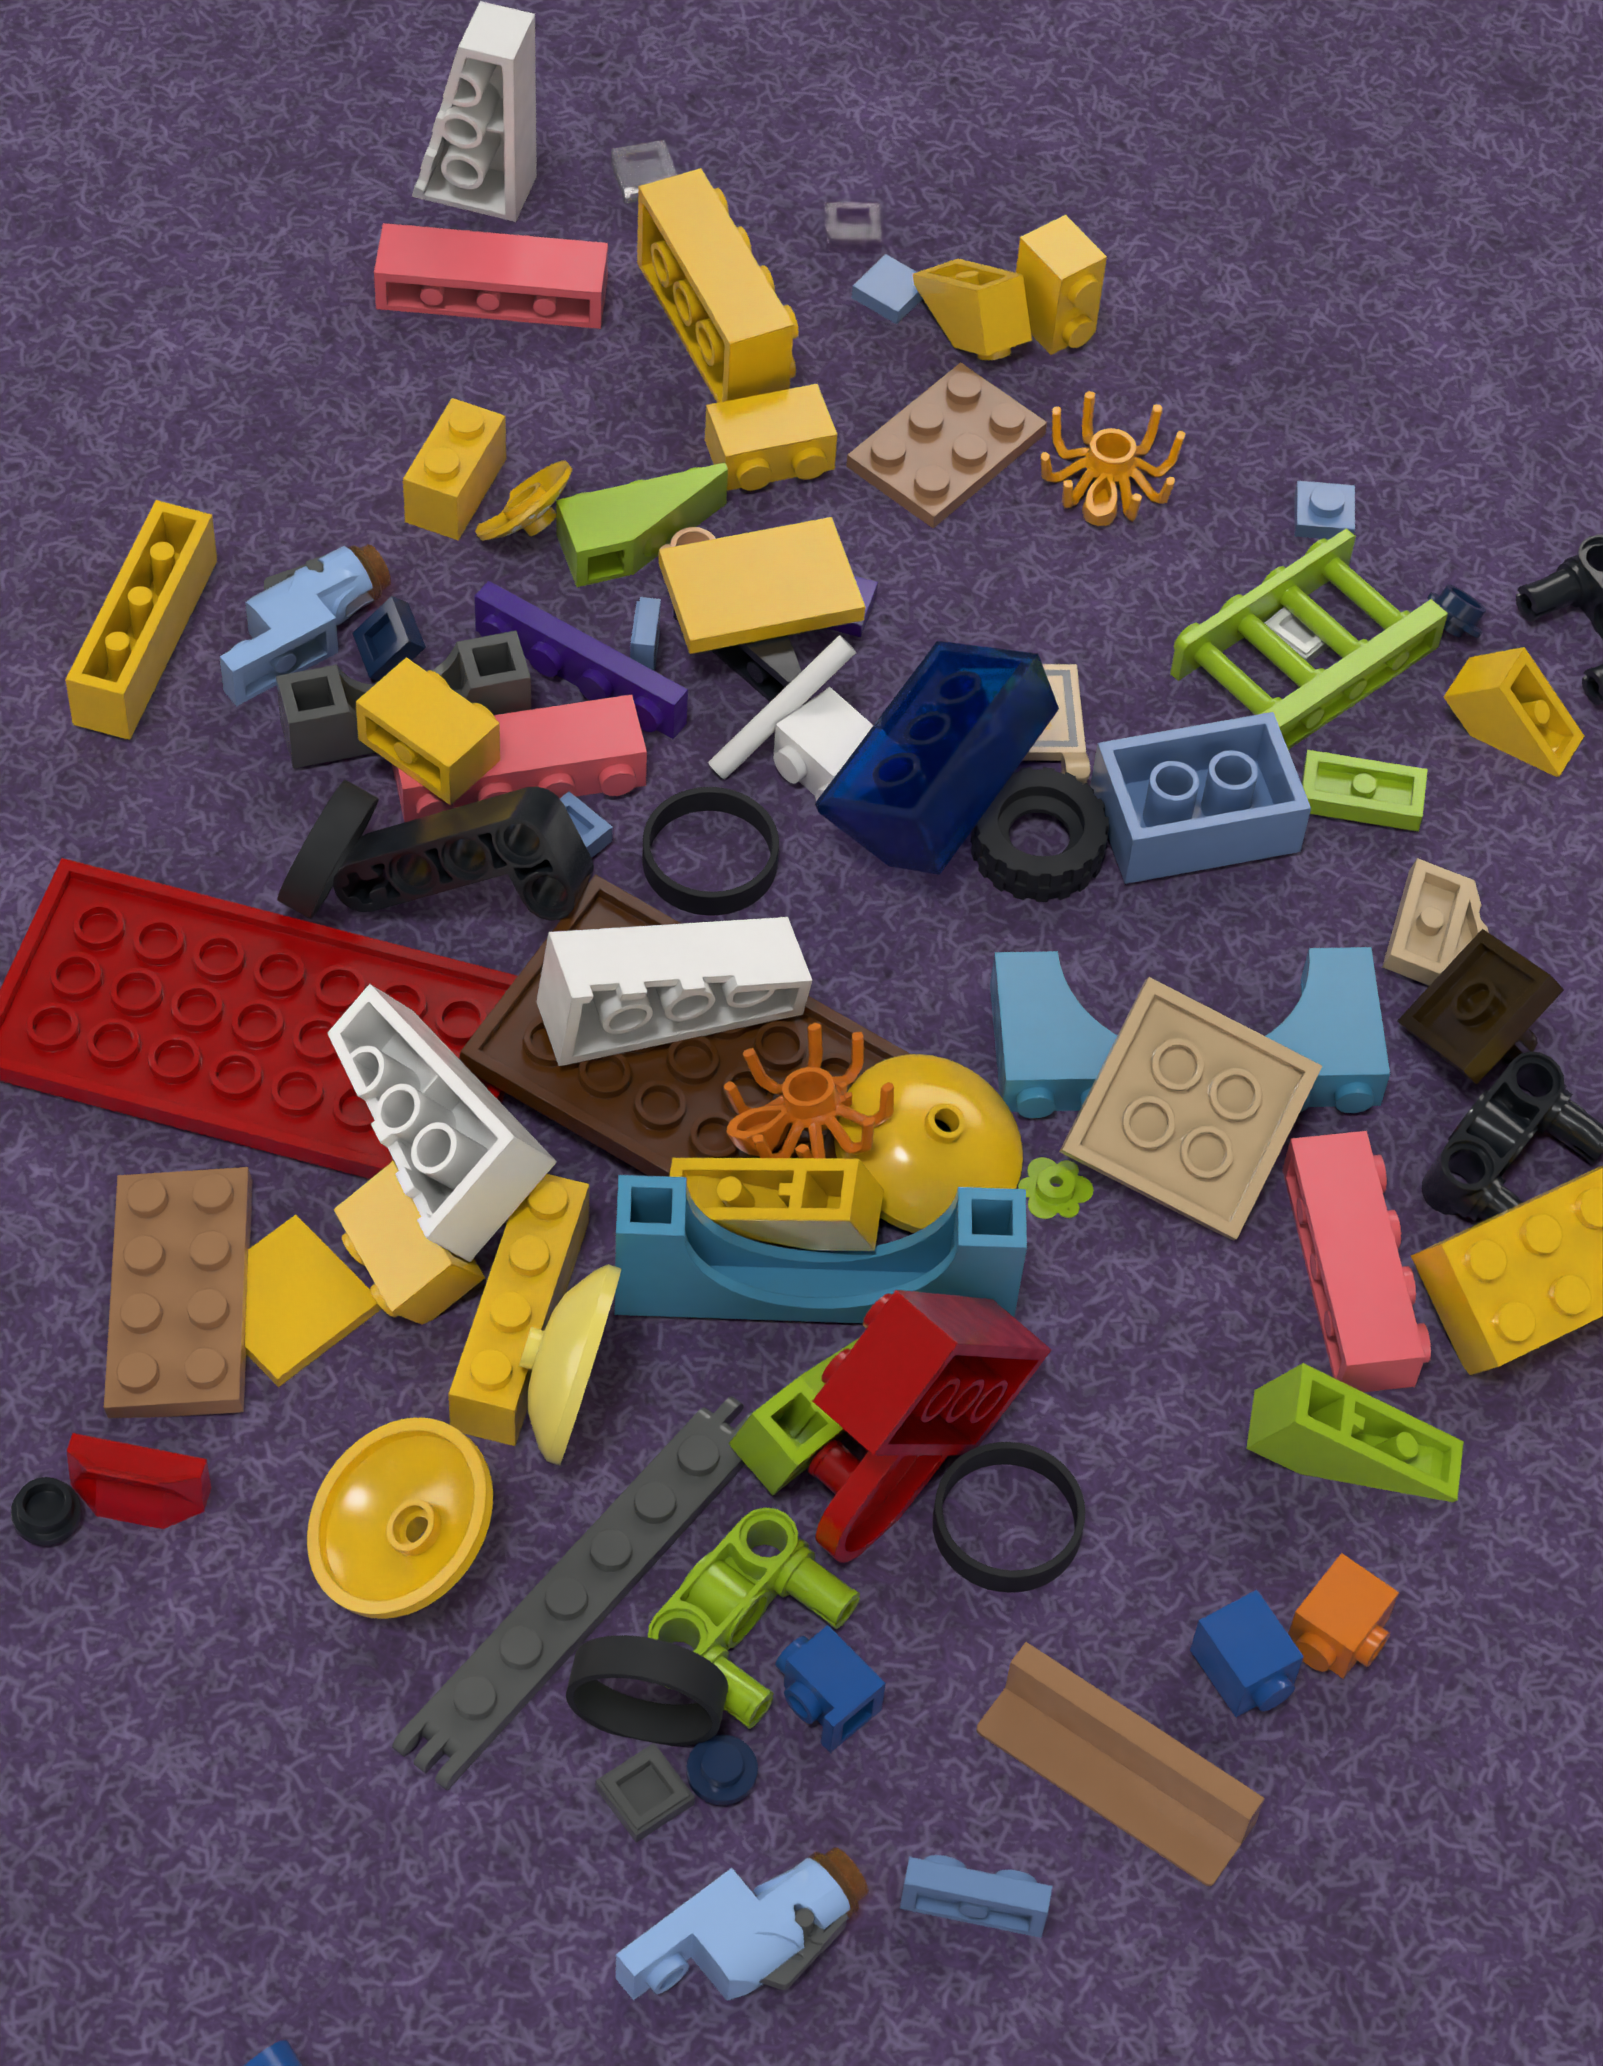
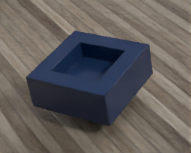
(388, 638)

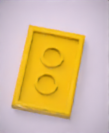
(761, 585)

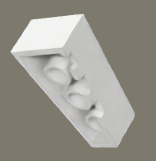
(486, 119)
(666, 983)
(447, 1133)

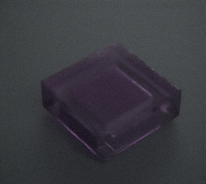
(852, 227)

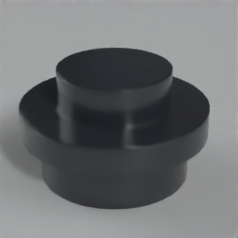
(46, 1511)

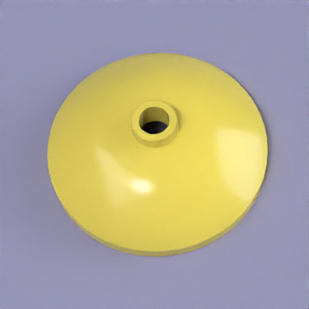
(564, 1358)

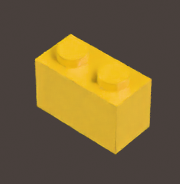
(1061, 284)
(772, 437)
(454, 469)
(428, 730)
(407, 1269)

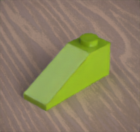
(1351, 1437)

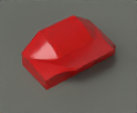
(137, 1481)

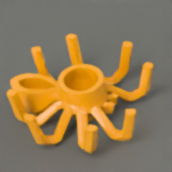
(1110, 463)

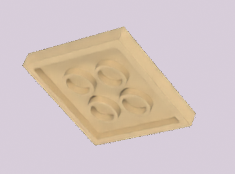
(1191, 1109)

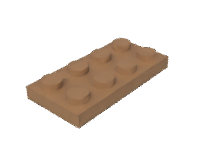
(179, 1294)

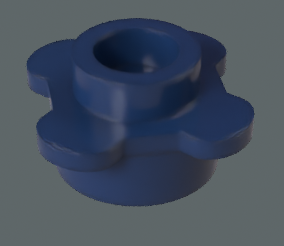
(1462, 610)

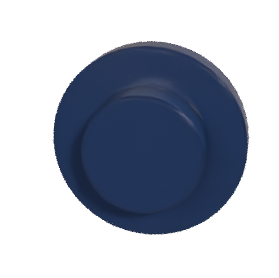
(722, 1770)

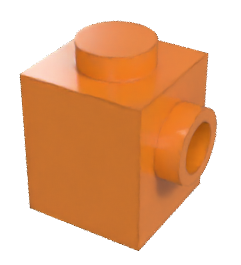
(1343, 1618)

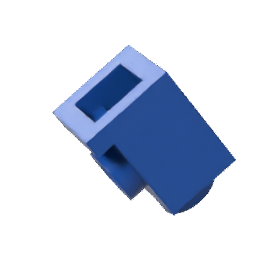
(830, 1685)

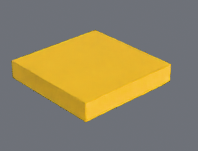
(299, 1300)

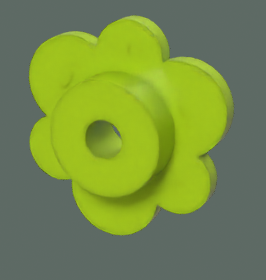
(1048, 1200)

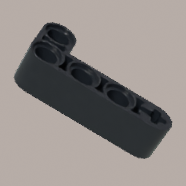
(509, 834)

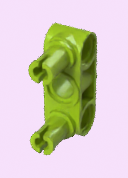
(732, 1591)

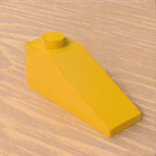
(788, 1200)

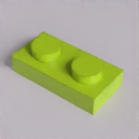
(1364, 790)

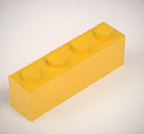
(141, 620)
(520, 1293)

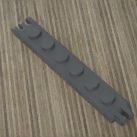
(575, 1595)

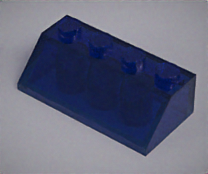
(940, 754)

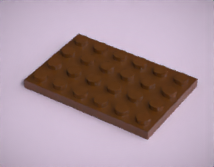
(658, 1097)

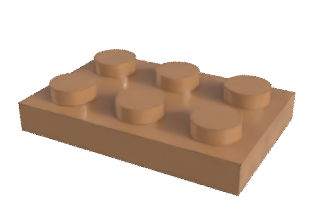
(946, 445)

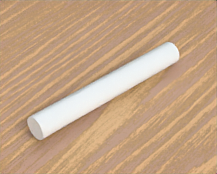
(784, 704)

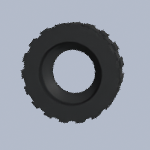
(1035, 875)

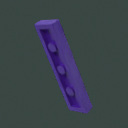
(582, 660)

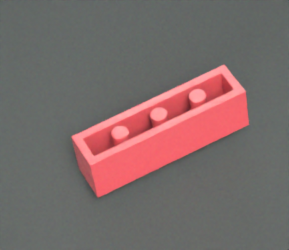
(491, 275)
(557, 748)
(1355, 1262)

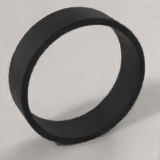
(718, 800)
(327, 848)
(1024, 1456)
(650, 1662)

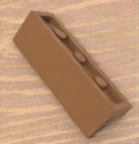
(1120, 1765)

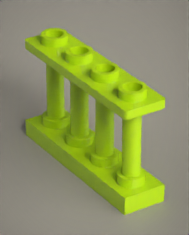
(1321, 692)

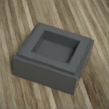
(645, 1792)

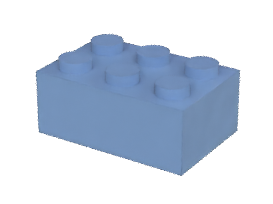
(1200, 797)

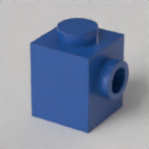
(1247, 1654)

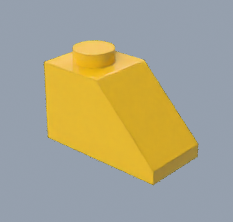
(977, 306)
(1514, 709)

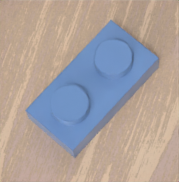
(998, 1900)

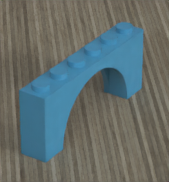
(1055, 1048)
(694, 1268)

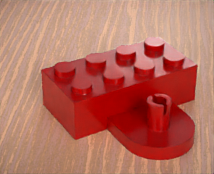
(911, 1392)

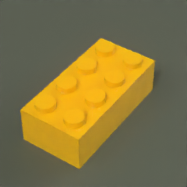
(714, 288)
(1520, 1274)

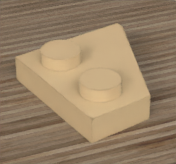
(1432, 922)

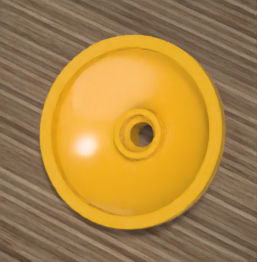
(918, 1160)
(378, 1504)

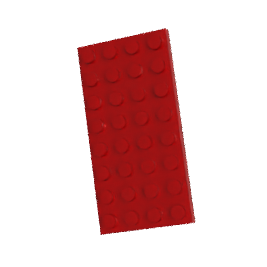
(214, 1013)

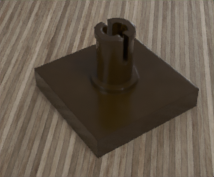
(1481, 1007)

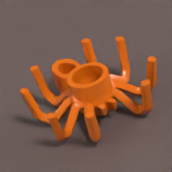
(807, 1102)

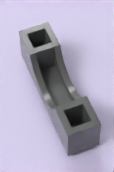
(320, 703)

